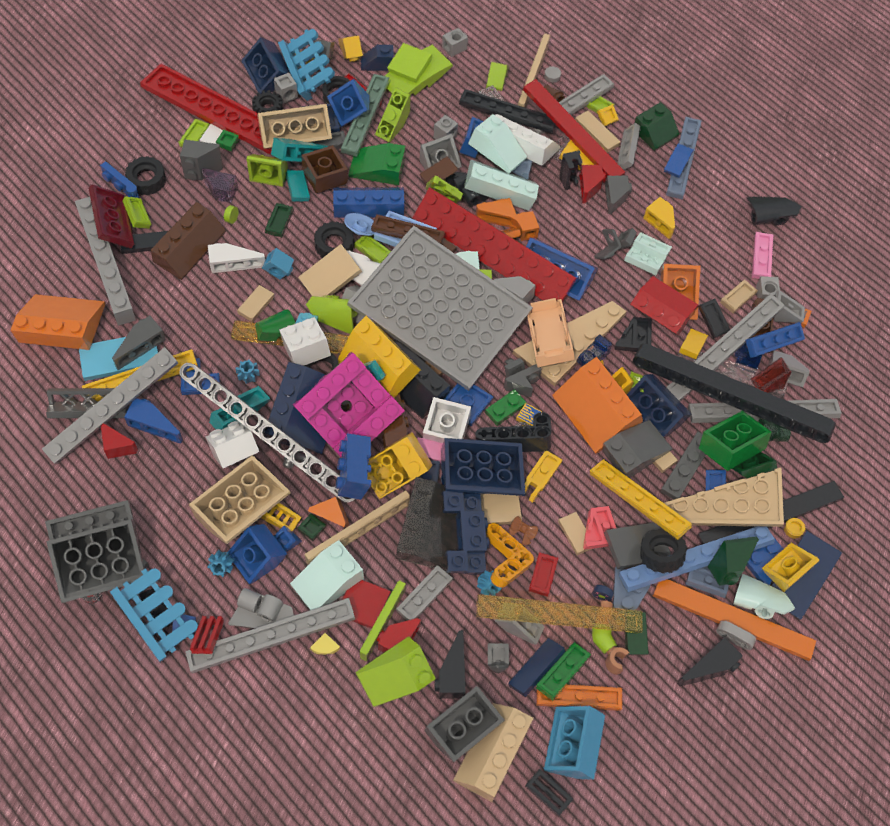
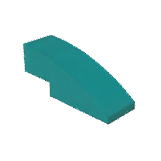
(255, 398)

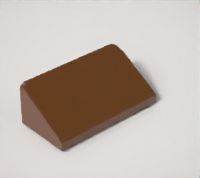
(441, 169)

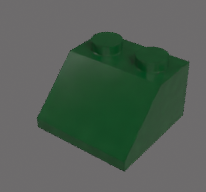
(657, 126)

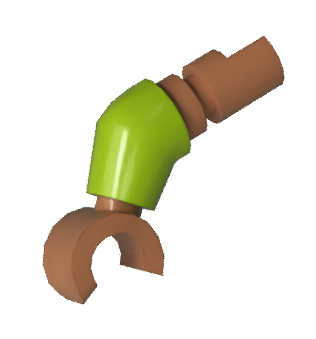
(605, 642)

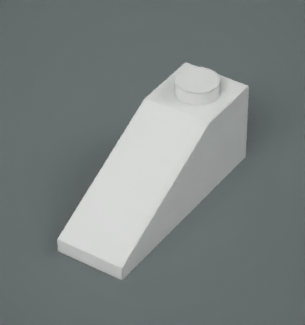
(232, 258)

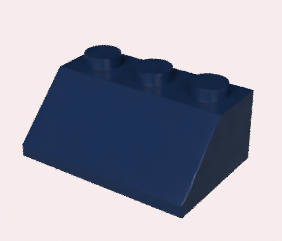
(264, 64)
(658, 405)

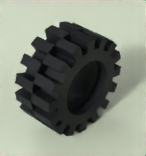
(267, 98)

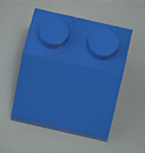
(256, 552)

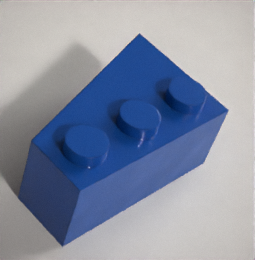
(354, 466)

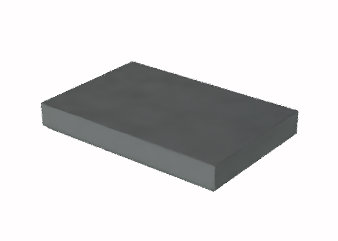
(626, 544)

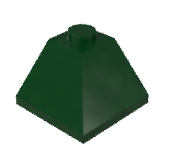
(756, 465)
(732, 559)

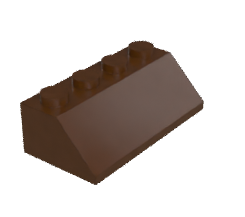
(187, 241)

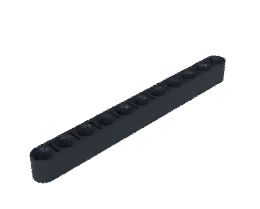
(735, 393)

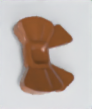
(528, 531)

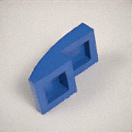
(678, 160)

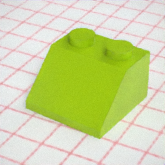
(266, 170)

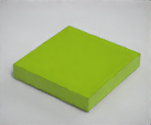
(409, 62)

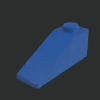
(147, 418)

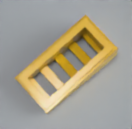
(282, 510)

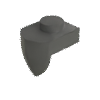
(498, 657)

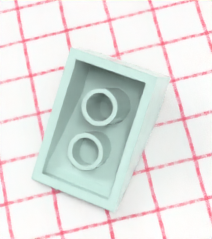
(498, 144)
(327, 577)

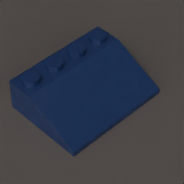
(295, 384)
(482, 467)

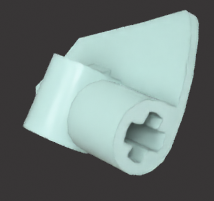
(762, 598)

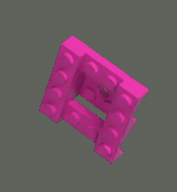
(323, 404)

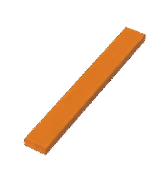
(717, 611)

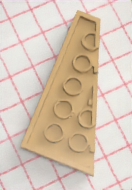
(582, 334)
(738, 503)

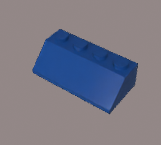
(368, 201)
(580, 269)

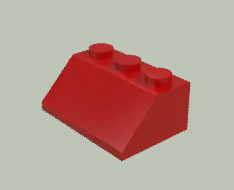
(664, 305)

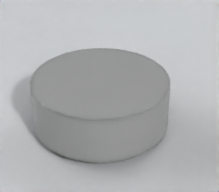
(552, 74)

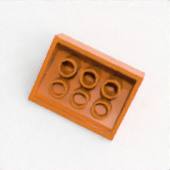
(58, 321)
(596, 404)

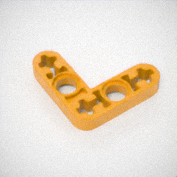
(519, 552)

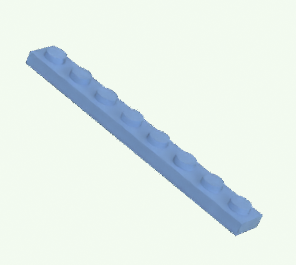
(695, 558)

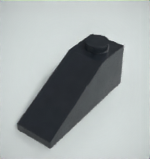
(713, 664)
(452, 673)

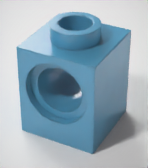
(278, 263)

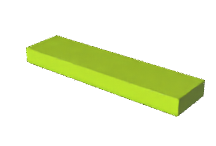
(382, 620)

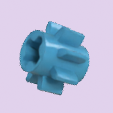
(247, 371)
(220, 563)
(486, 584)

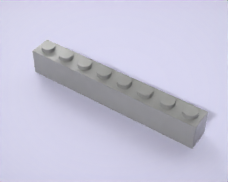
(106, 265)

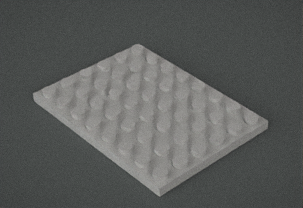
(440, 307)

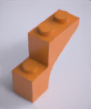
(503, 213)

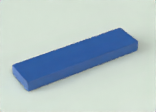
(775, 339)

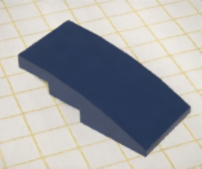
(807, 587)

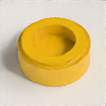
(794, 528)

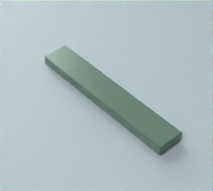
(361, 125)

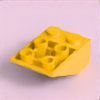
(397, 465)

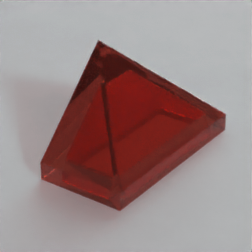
(772, 377)

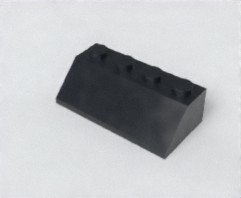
(423, 387)

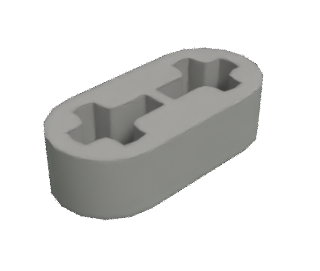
(736, 635)

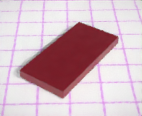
(111, 216)

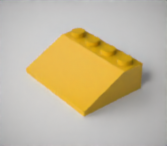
(371, 344)

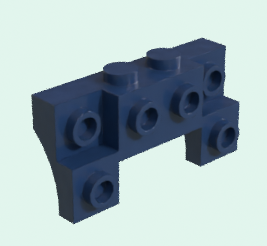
(470, 533)

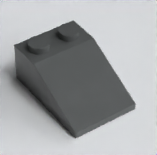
(636, 448)

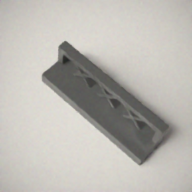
(73, 408)

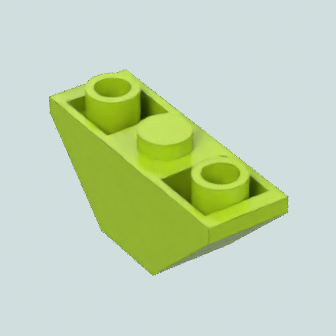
(394, 115)

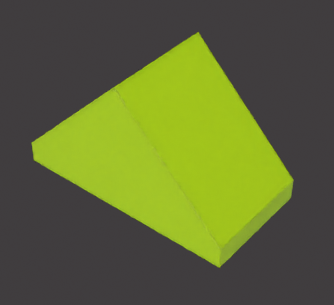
(497, 75)

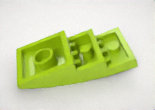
(435, 69)

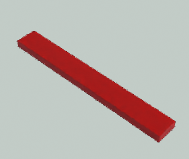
(572, 129)

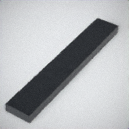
(507, 110)

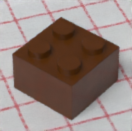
(324, 169)

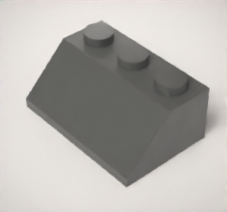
(464, 724)

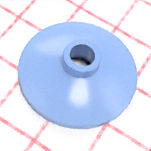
(359, 224)

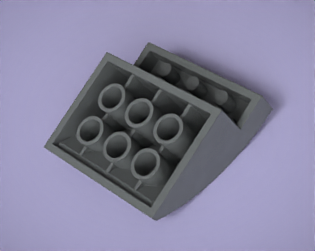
(94, 550)

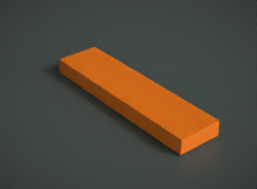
(579, 695)

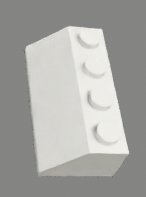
(536, 147)

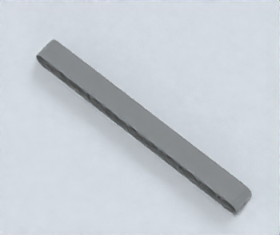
(259, 429)

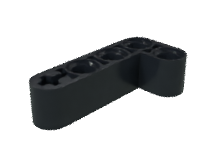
(533, 438)

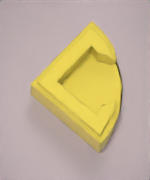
(325, 645)

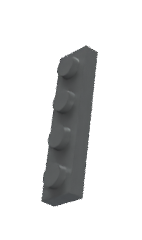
(684, 469)

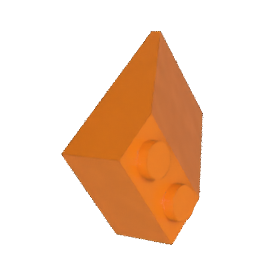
(684, 280)

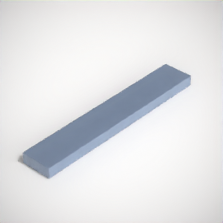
(688, 138)

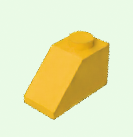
(351, 47)
(661, 216)

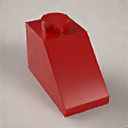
(590, 180)
(396, 633)

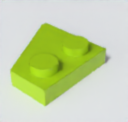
(445, 189)

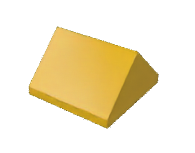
(789, 566)

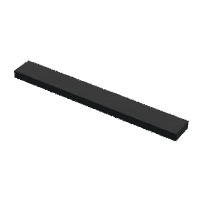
(792, 508)

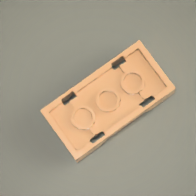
(550, 333)

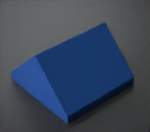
(349, 102)

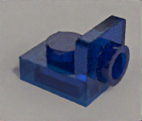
(743, 358)

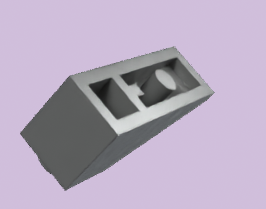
(140, 339)

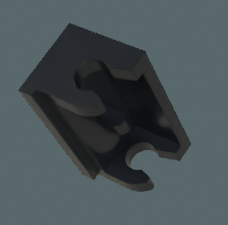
(569, 168)

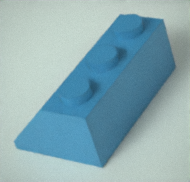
(575, 742)

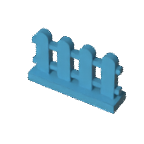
(294, 61)
(156, 624)

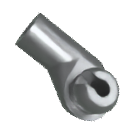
(299, 457)

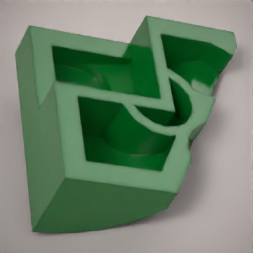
(269, 328)

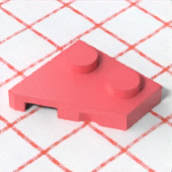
(598, 522)

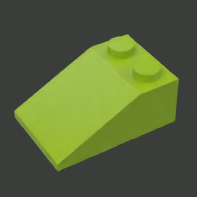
(396, 673)

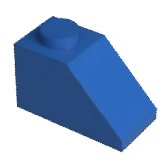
(465, 148)

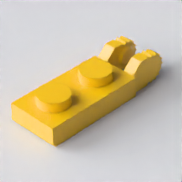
(542, 473)

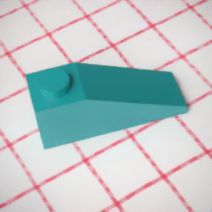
(292, 149)

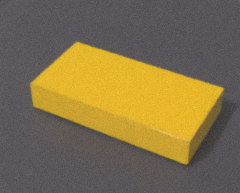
(693, 344)

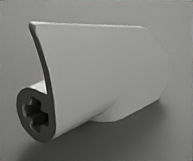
(258, 610)

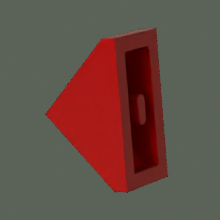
(116, 444)

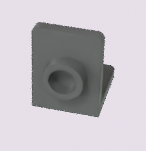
(612, 246)

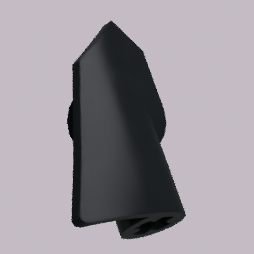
(470, 197)
(772, 209)

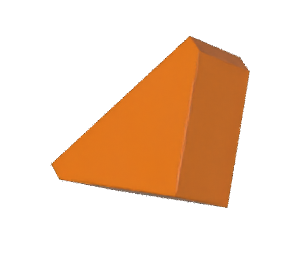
(332, 511)

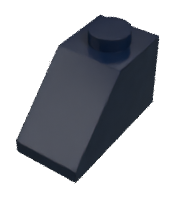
(377, 58)

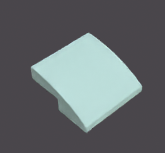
(648, 253)

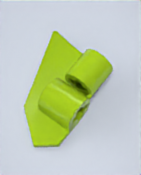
(332, 312)

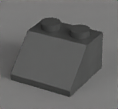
(200, 155)

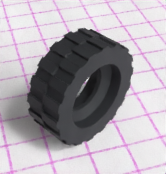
(146, 164)
(332, 229)
(662, 563)

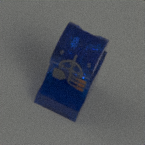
(599, 348)

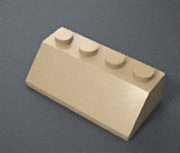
(299, 124)
(493, 755)

